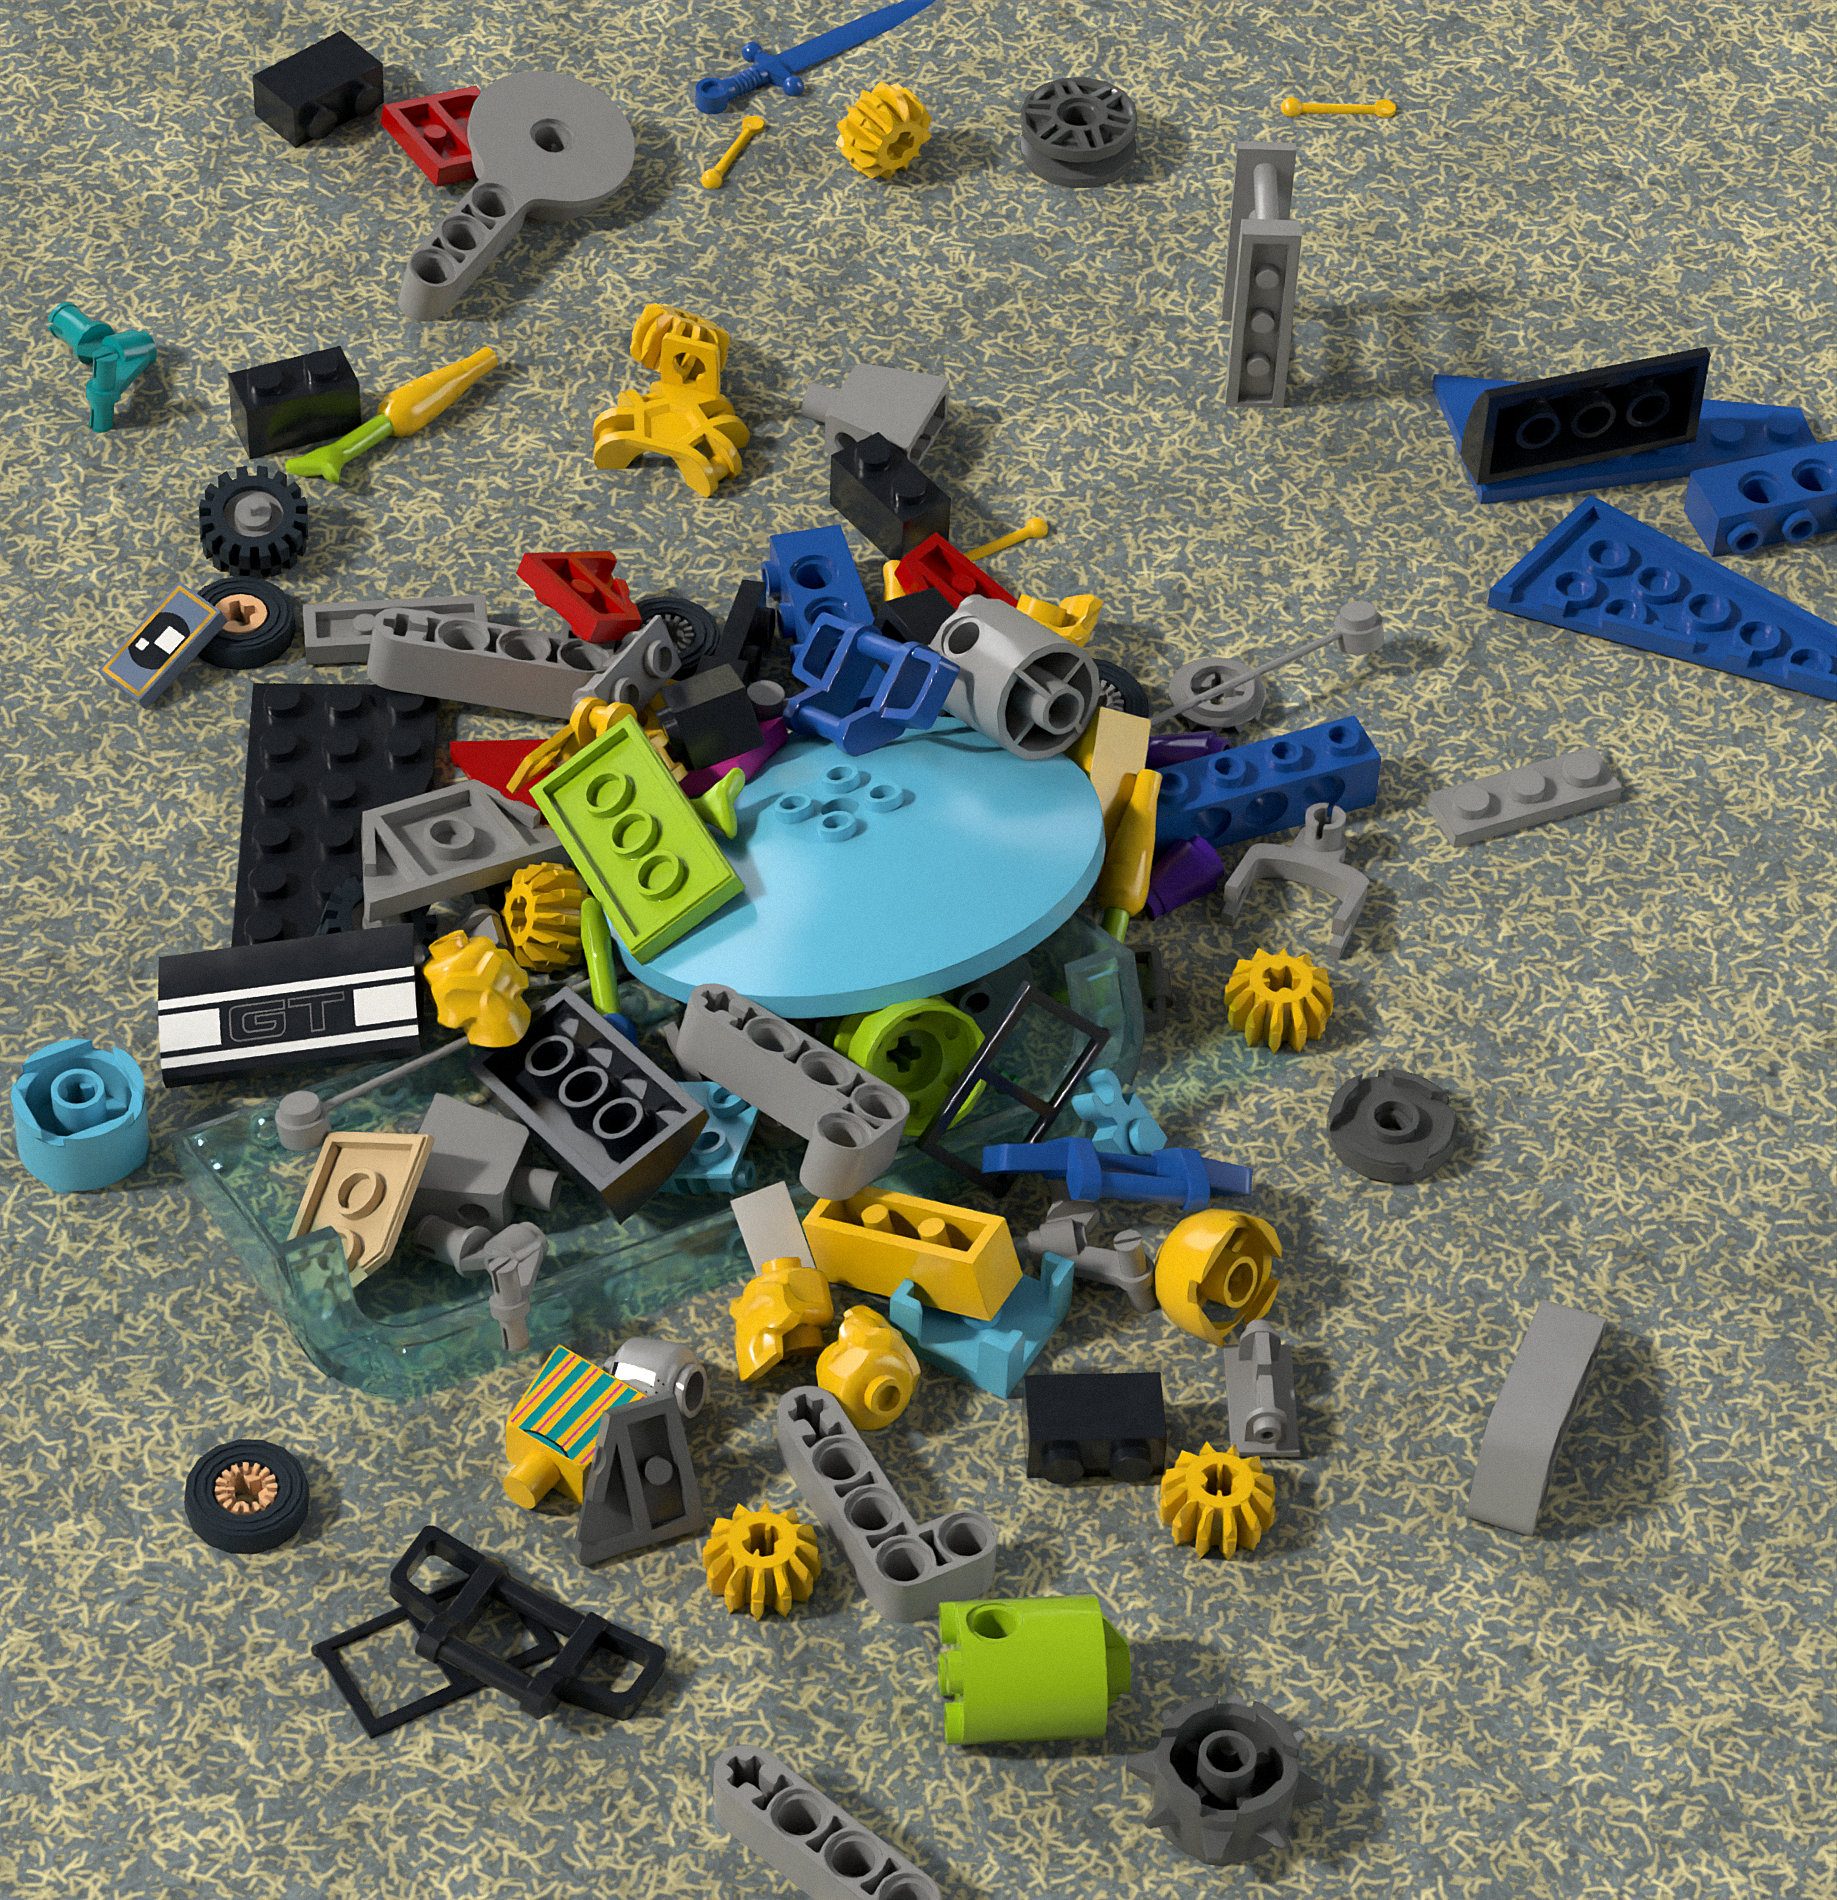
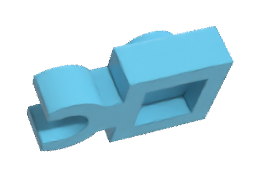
(1121, 1119)

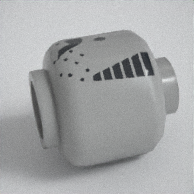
(659, 1367)

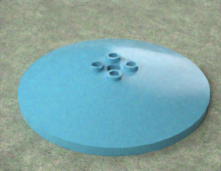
(888, 873)

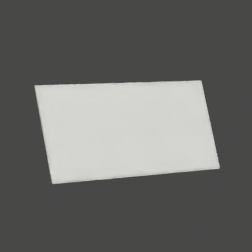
(771, 1226)

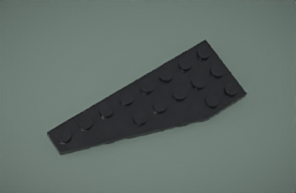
(310, 774)

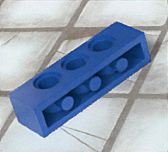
(1765, 499)
(815, 575)
(1266, 785)

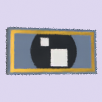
(162, 645)

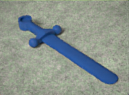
(713, 93)

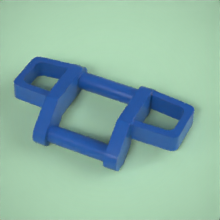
(906, 698)
(1167, 1177)

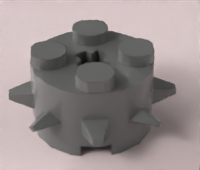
(1224, 1779)

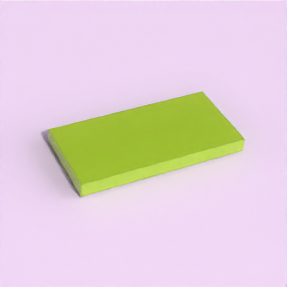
(636, 839)

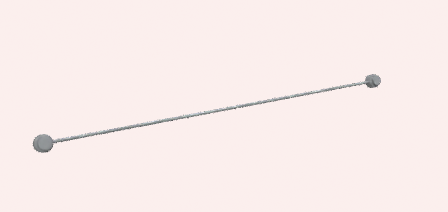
(305, 1119)

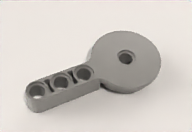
(520, 178)

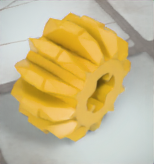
(883, 130)
(664, 319)
(544, 916)
(1278, 999)
(1217, 1500)
(761, 1560)

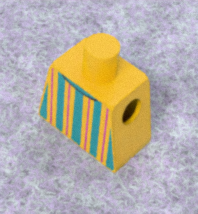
(557, 1427)

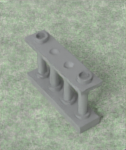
(1261, 274)

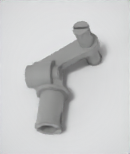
(1067, 1234)
(509, 1257)

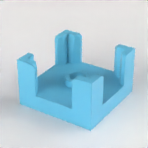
(983, 1351)

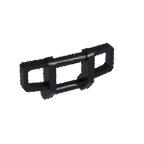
(489, 1580)

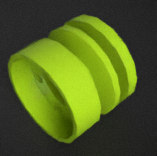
(913, 1048)

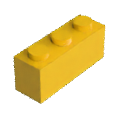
(951, 1253)

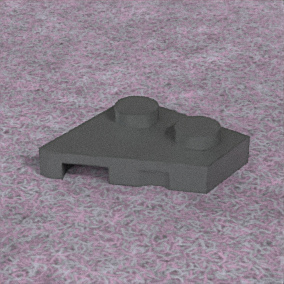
(638, 1481)

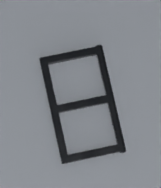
(979, 1069)
(458, 1686)

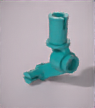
(115, 358)

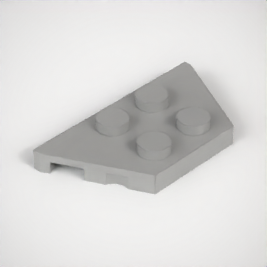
(448, 846)

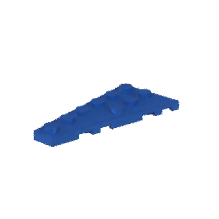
(1724, 435)
(1651, 592)

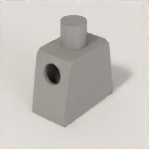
(874, 399)
(478, 1169)

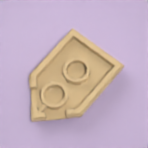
(364, 1193)

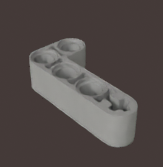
(482, 661)
(801, 1083)
(1534, 1416)
(869, 1523)
(766, 1801)

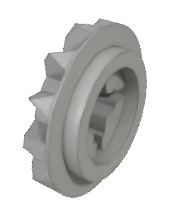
(1239, 704)

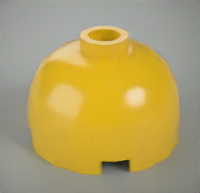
(1217, 1259)

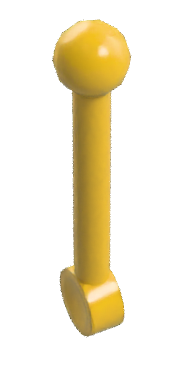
(1293, 107)
(713, 177)
(1034, 528)

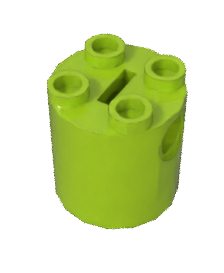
(1029, 1669)

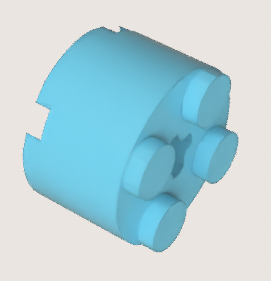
(80, 1116)

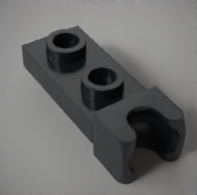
(745, 629)

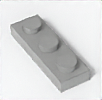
(344, 629)
(1524, 796)

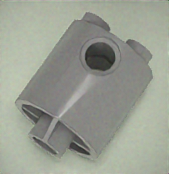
(1017, 678)

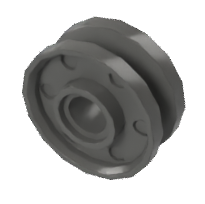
(1078, 132)

